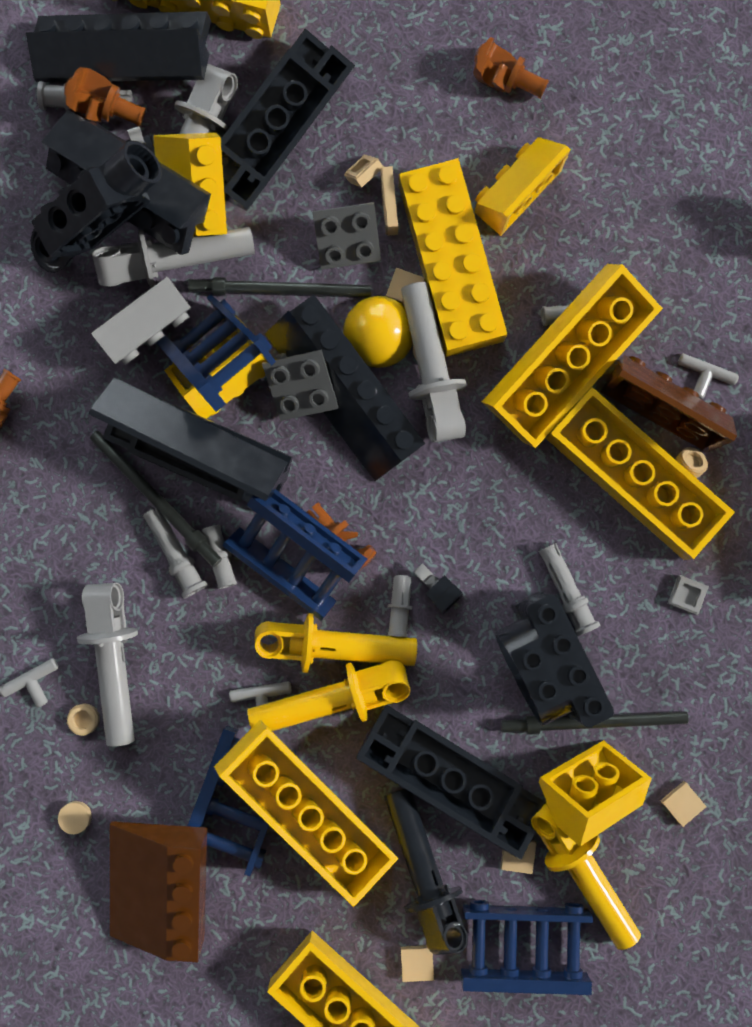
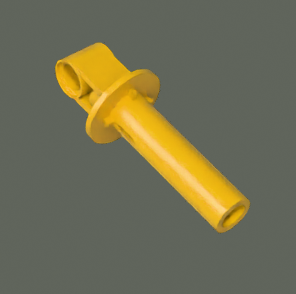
(306, 643)
(360, 691)
(578, 860)

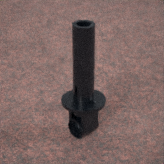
(434, 901)

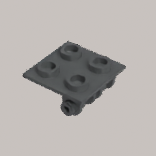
(347, 235)
(300, 385)

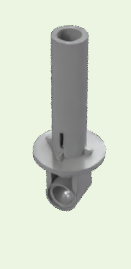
(208, 102)
(145, 260)
(437, 389)
(108, 632)

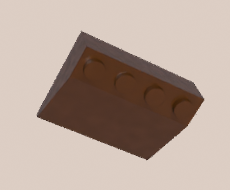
(670, 405)
(158, 888)

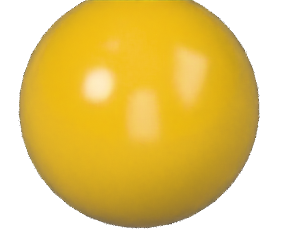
(379, 331)

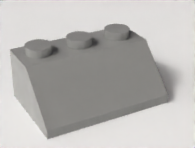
(142, 322)

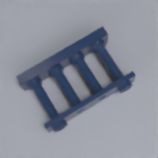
(199, 373)
(307, 533)
(209, 805)
(541, 978)

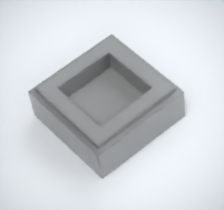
(688, 595)

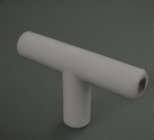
(706, 372)
(30, 681)
(260, 693)

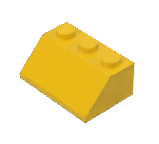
(200, 161)
(520, 183)
(231, 389)
(593, 791)

